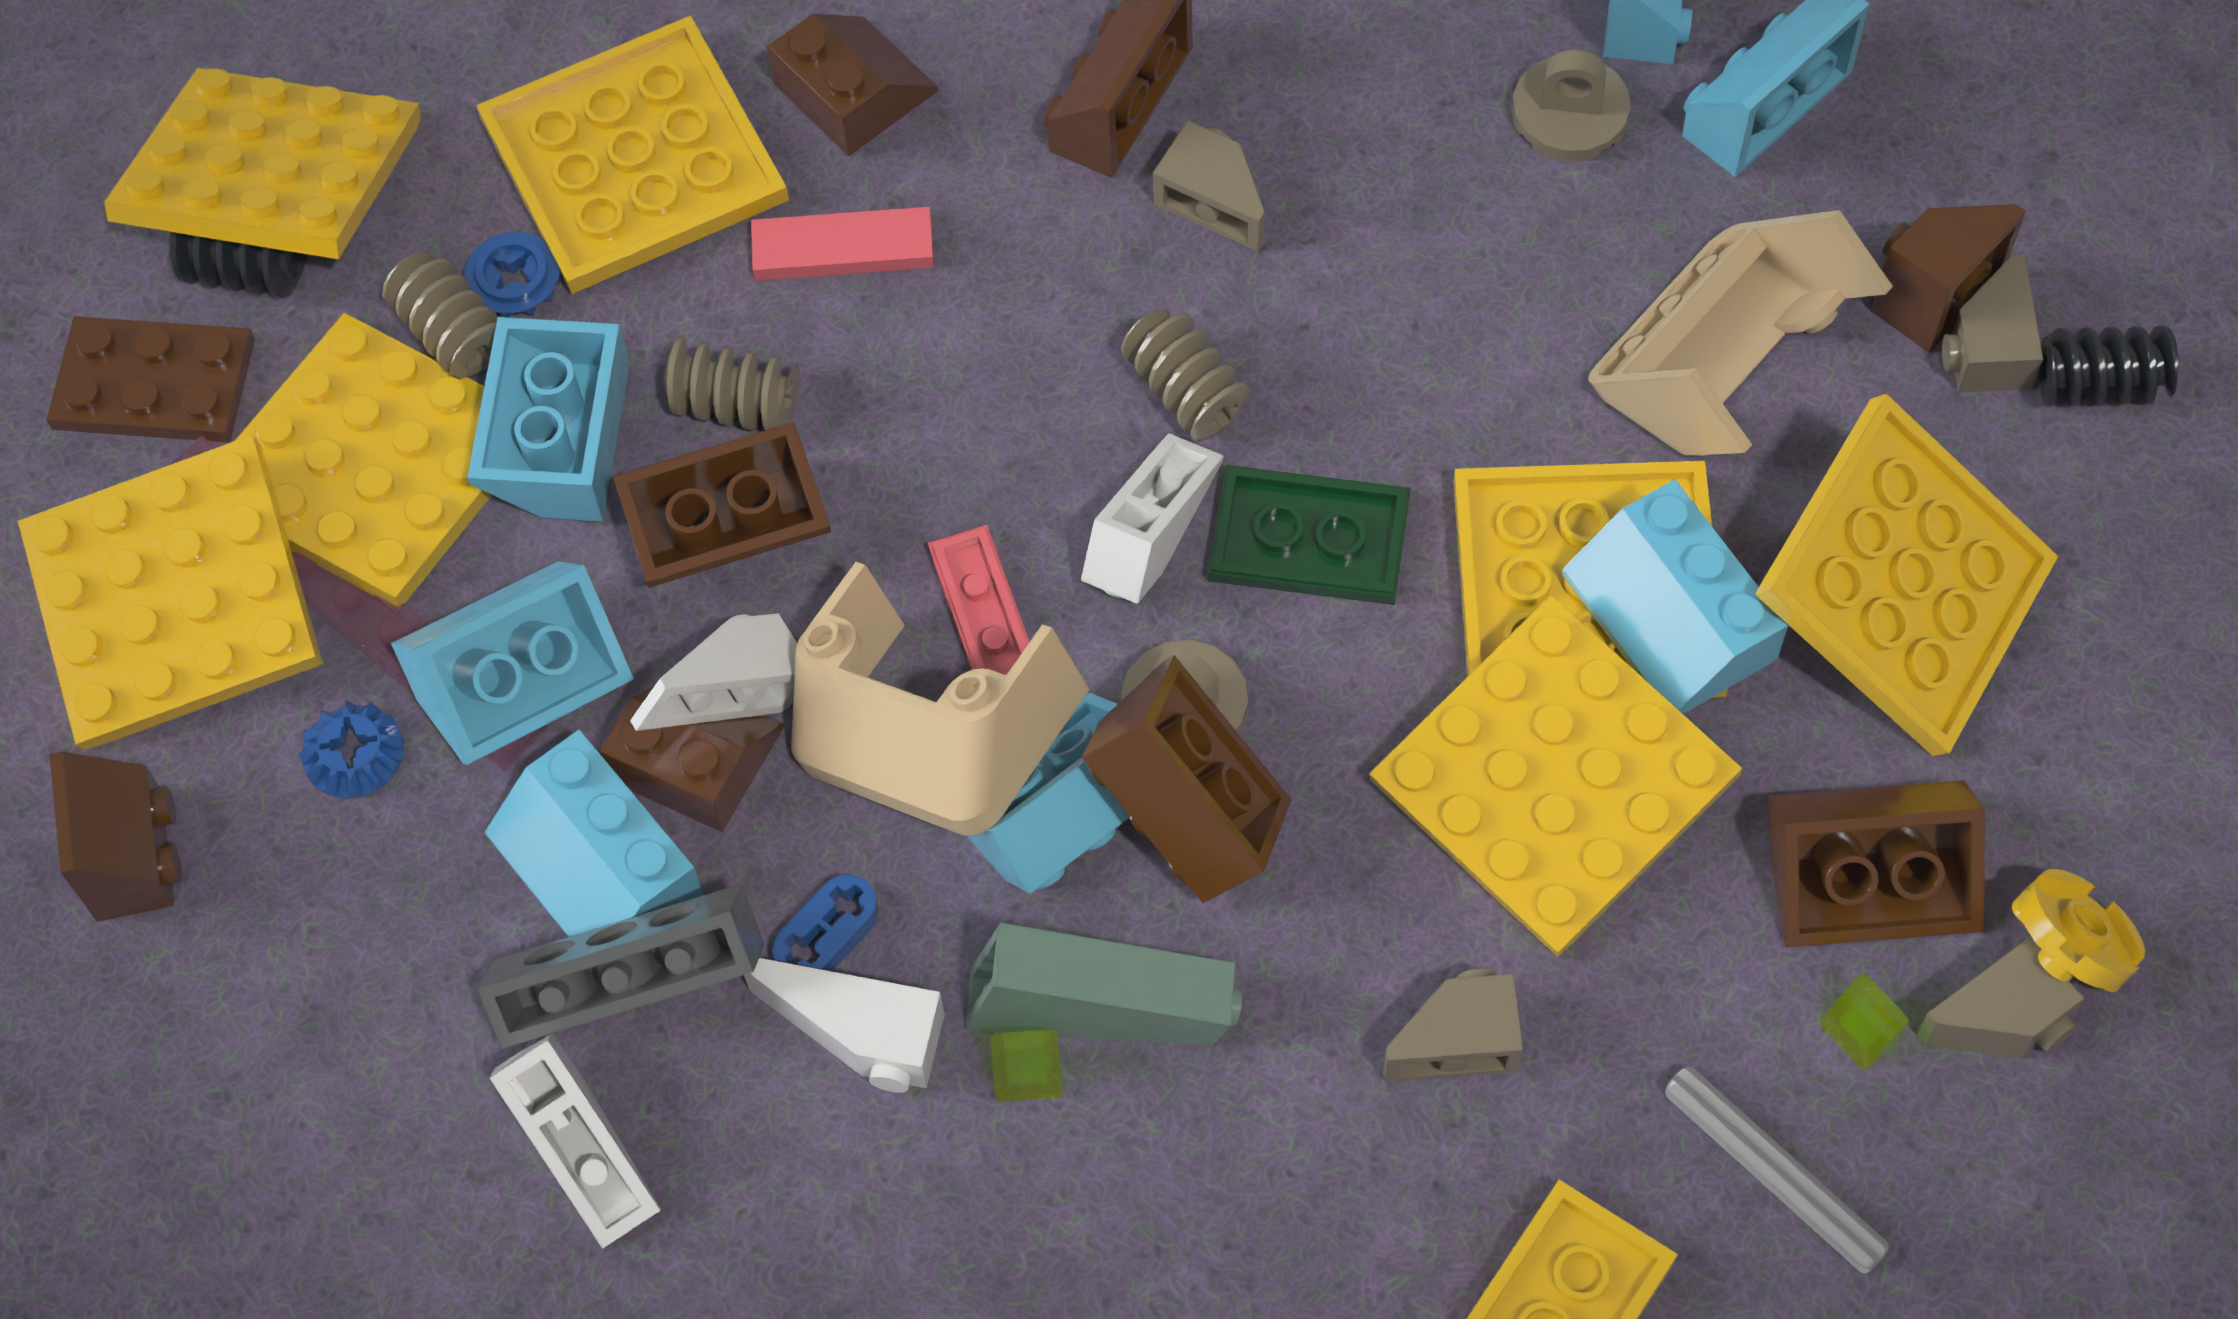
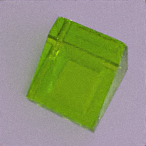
(1865, 1022)
(1026, 1065)

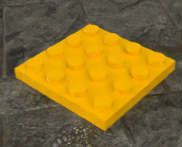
(632, 154)
(264, 163)
(372, 458)
(1529, 523)
(1907, 575)
(169, 593)
(1555, 775)

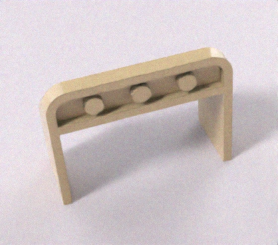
(1725, 318)
(930, 759)

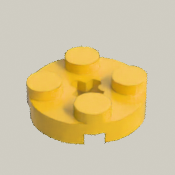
(2078, 933)

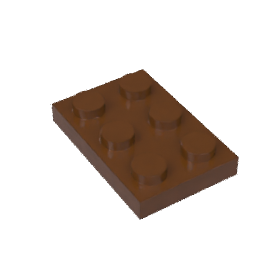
(151, 379)

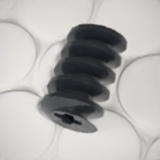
(235, 265)
(2108, 363)

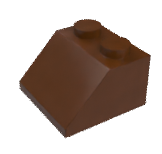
(846, 77)
(1941, 266)
(691, 767)
(114, 835)

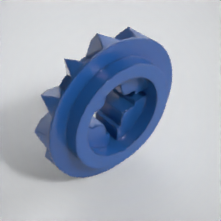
(509, 254)
(373, 763)

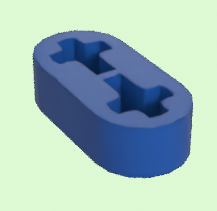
(816, 916)

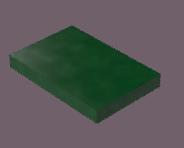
(1309, 534)

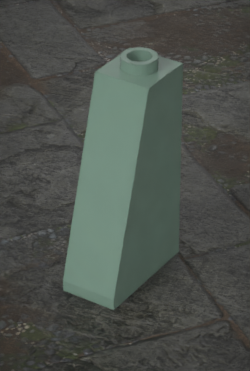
(1099, 989)

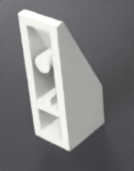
(1148, 518)
(732, 674)
(865, 1022)
(575, 1138)

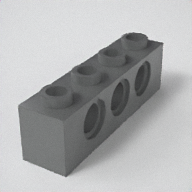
(621, 966)

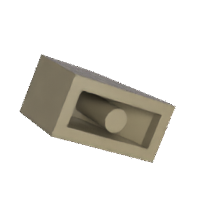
(1211, 185)
(1996, 335)
(2006, 1009)
(1460, 1031)

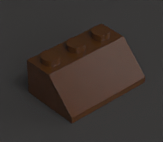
(1119, 82)
(721, 504)
(1188, 781)
(1878, 863)

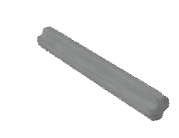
(1777, 1169)

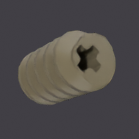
(442, 313)
(1185, 372)
(729, 390)

